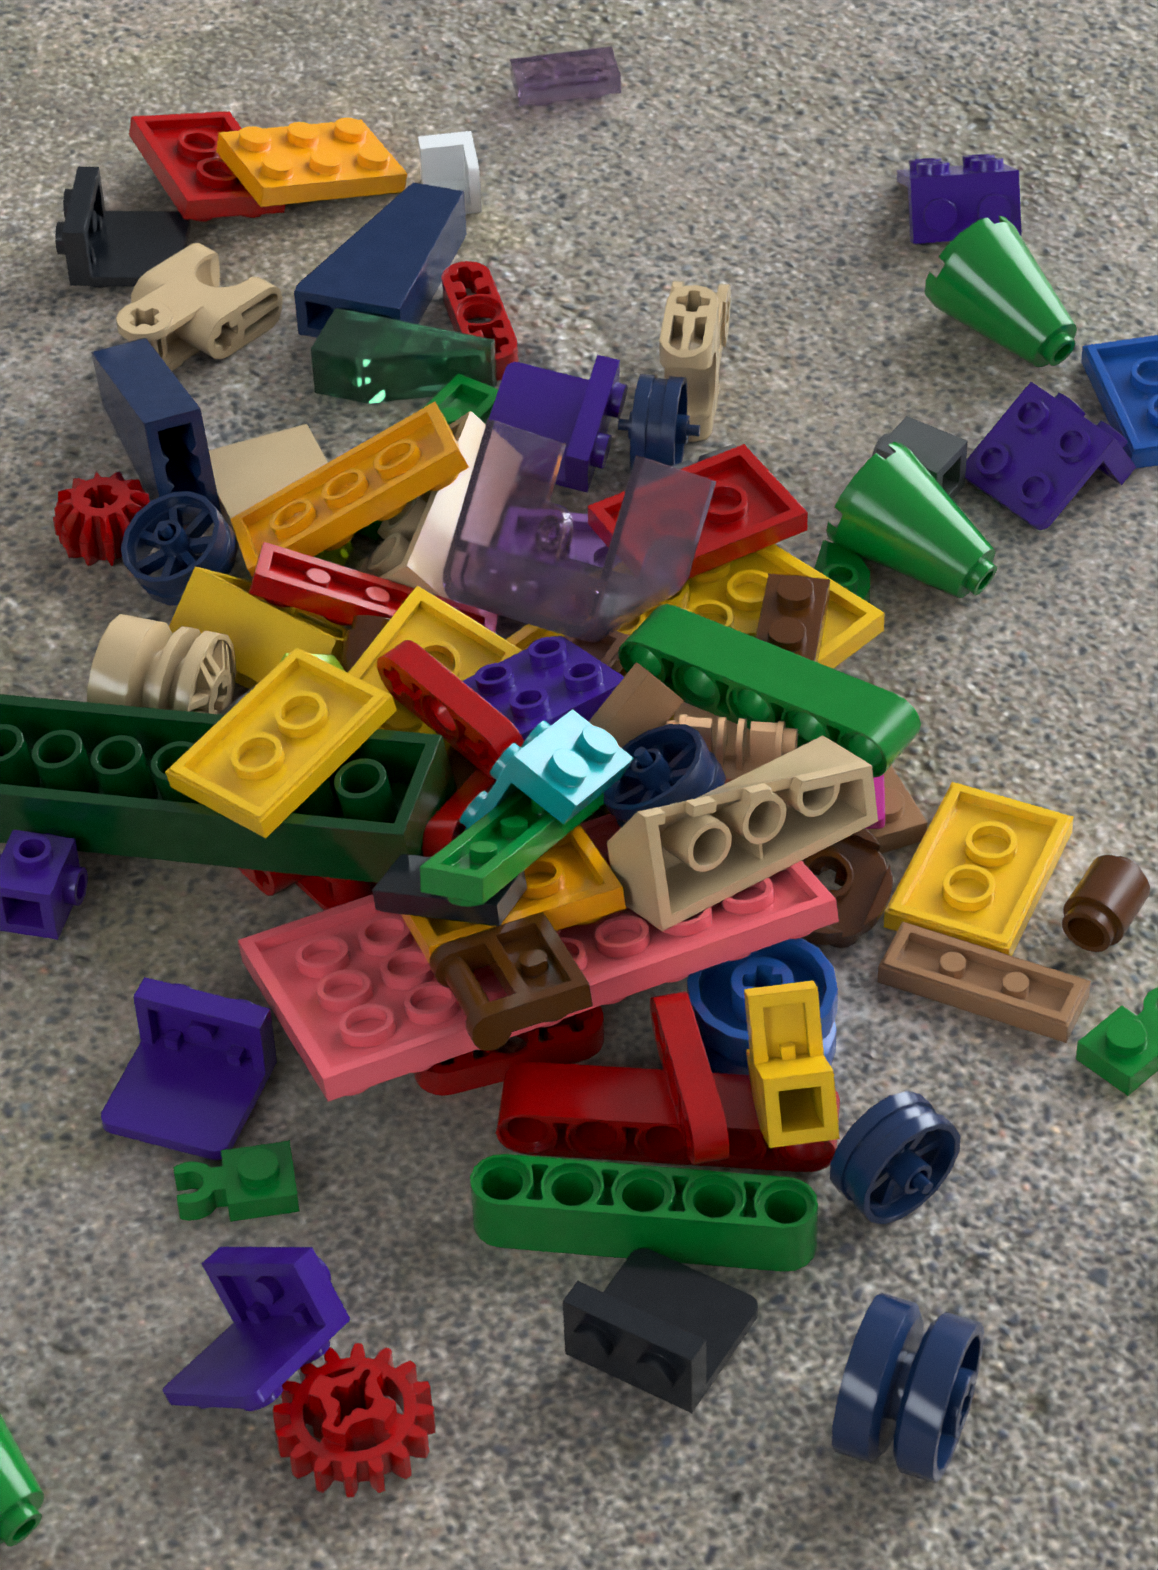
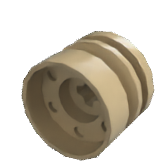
(153, 668)

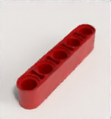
(632, 1118)

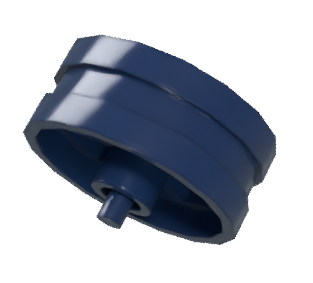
(659, 420)
(162, 527)
(667, 769)
(895, 1157)

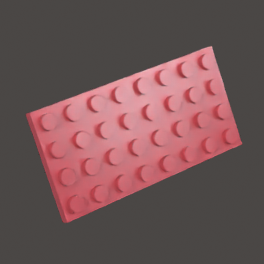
(371, 1009)

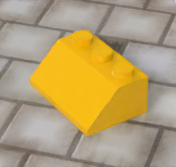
(254, 625)

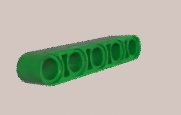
(764, 683)
(627, 1207)

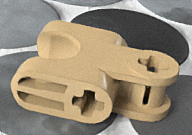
(187, 311)
(692, 346)

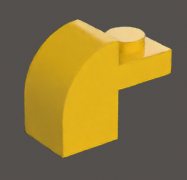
(788, 1065)

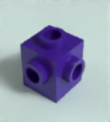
(39, 883)

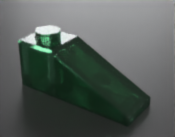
(394, 360)

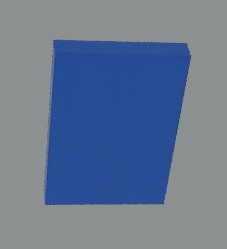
(1127, 388)

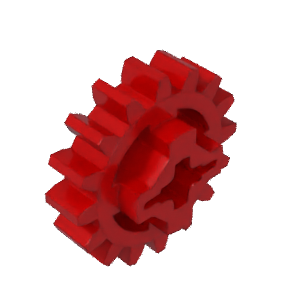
(354, 1420)

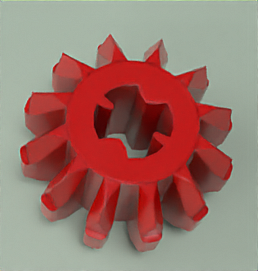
(96, 514)

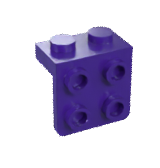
(952, 198)
(565, 411)
(1044, 456)
(545, 683)
(192, 1071)
(280, 1319)

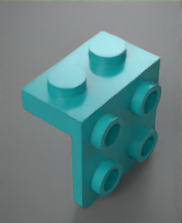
(556, 767)

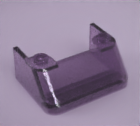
(516, 541)

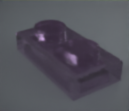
(565, 76)

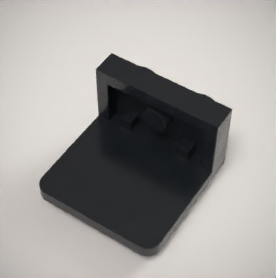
(113, 245)
(658, 1327)

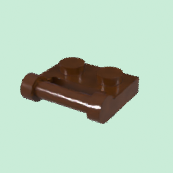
(530, 966)

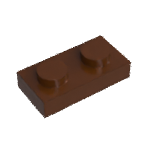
(794, 613)

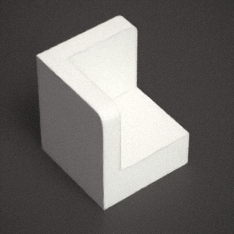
(452, 163)

